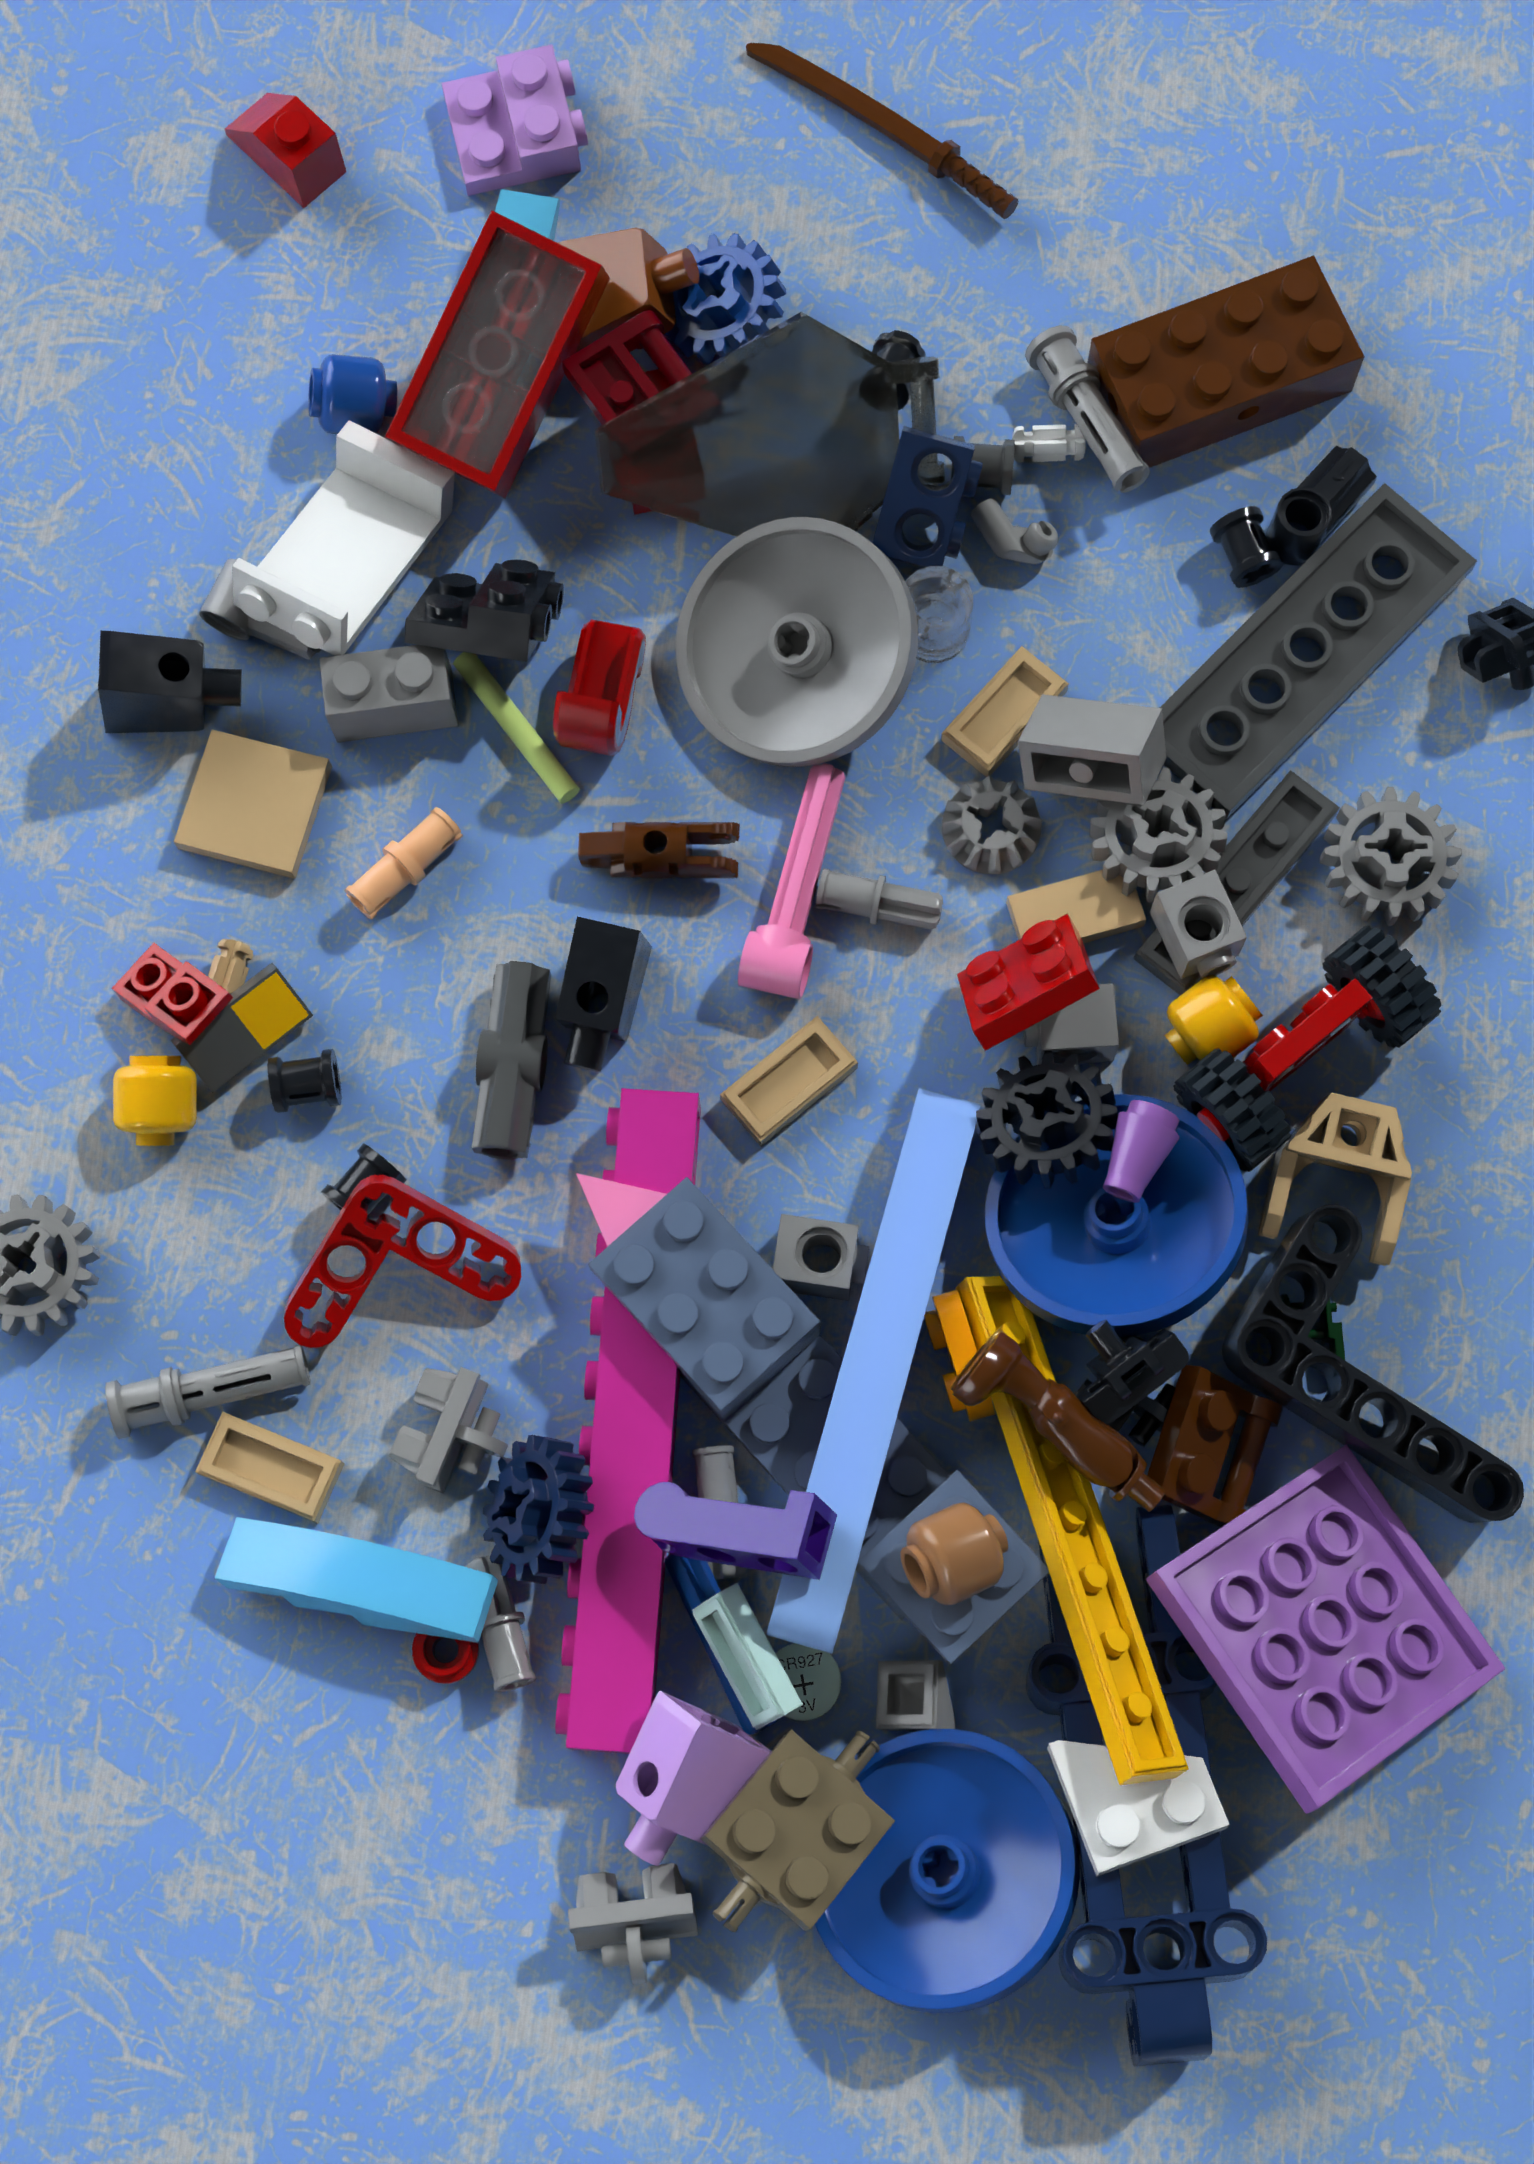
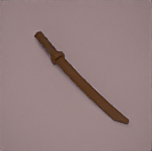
(942, 158)

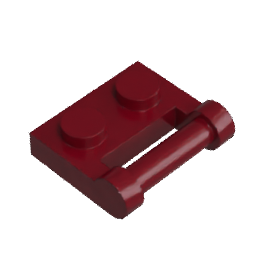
(611, 377)

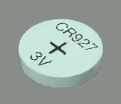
(814, 1679)

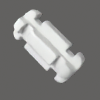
(1048, 443)

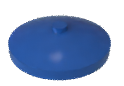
(1140, 1265)
(965, 1881)

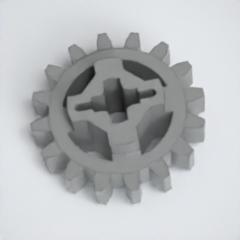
(1409, 836)
(1175, 853)
(44, 1246)

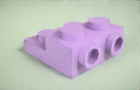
(516, 121)

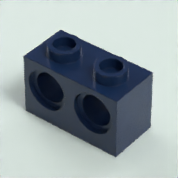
(911, 495)

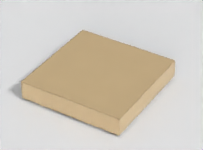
(253, 804)

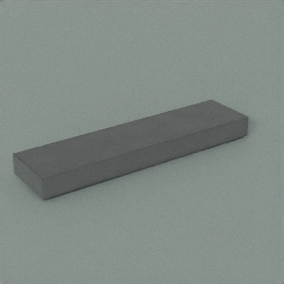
(1253, 865)

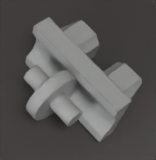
(436, 1455)
(633, 1929)

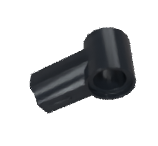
(1319, 504)

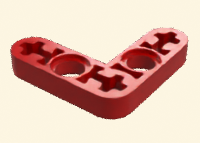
(376, 1239)

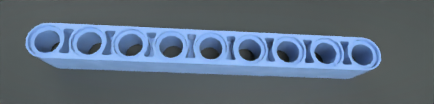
(878, 1360)

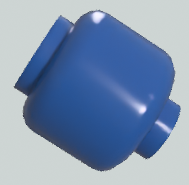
(351, 390)

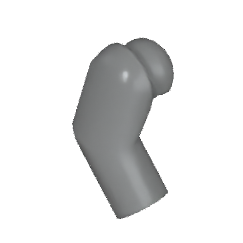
(1014, 542)

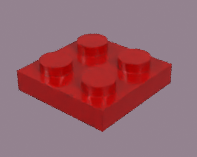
(1026, 981)

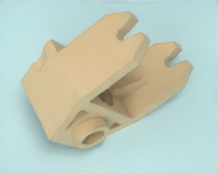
(1376, 1154)

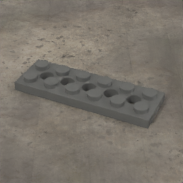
(1303, 609)

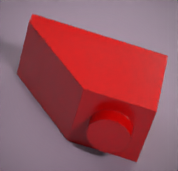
(289, 145)

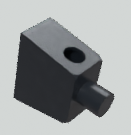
(159, 683)
(600, 961)

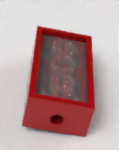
(498, 354)

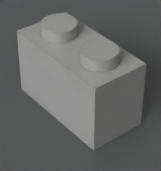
(388, 692)
(1092, 749)

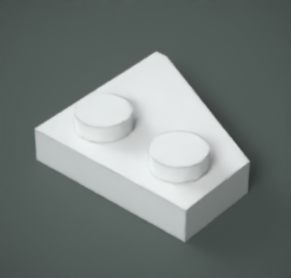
(1133, 1819)

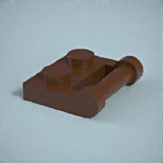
(1197, 1441)

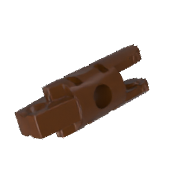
(630, 844)

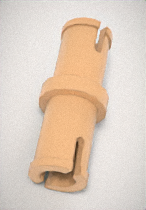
(403, 863)

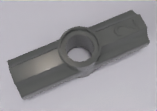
(511, 1060)

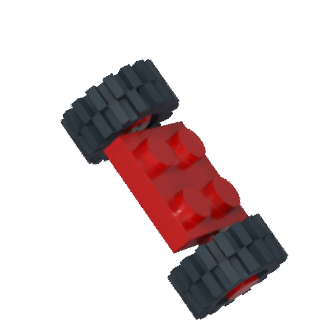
(1370, 983)

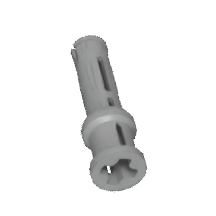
(1076, 389)
(177, 1394)

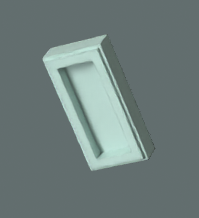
(746, 1657)

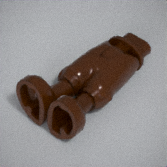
(1058, 1416)

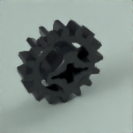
(1050, 1123)

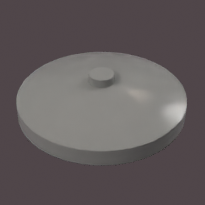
(796, 642)

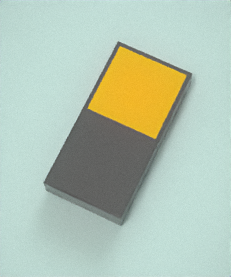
(249, 1025)

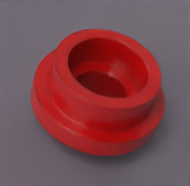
(445, 1673)

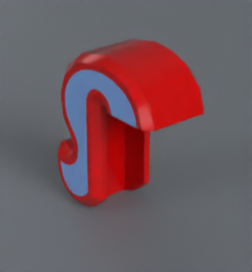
(601, 688)

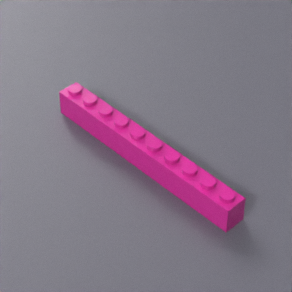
(626, 1452)

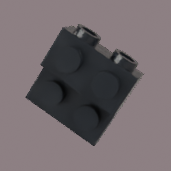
(491, 618)

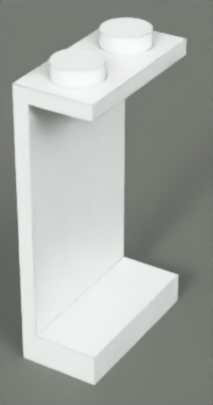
(348, 542)

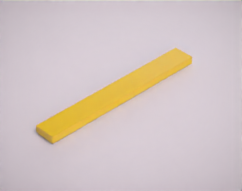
(1080, 1561)

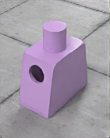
(683, 1774)

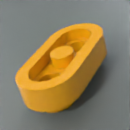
(950, 1329)

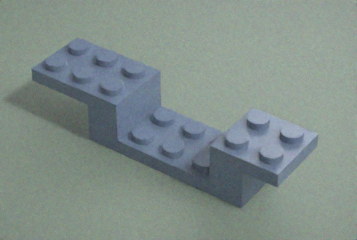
(771, 1381)

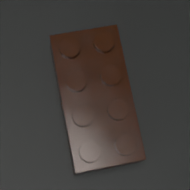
(1227, 362)

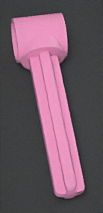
(778, 954)

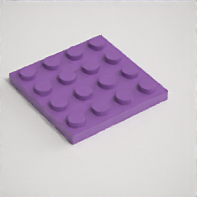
(1325, 1627)

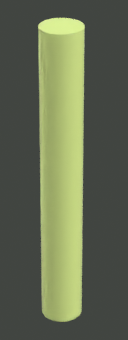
(516, 727)

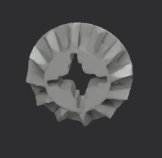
(1002, 850)

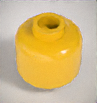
(1212, 1017)
(154, 1099)

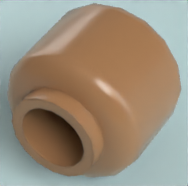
(954, 1554)

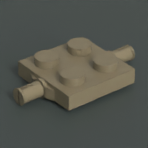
(797, 1830)

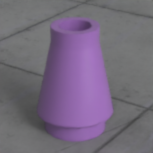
(1139, 1148)

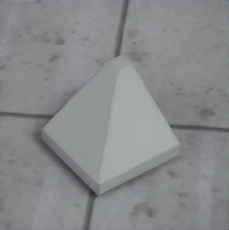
(913, 1696)

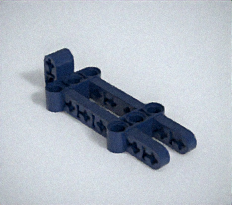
(1165, 2007)

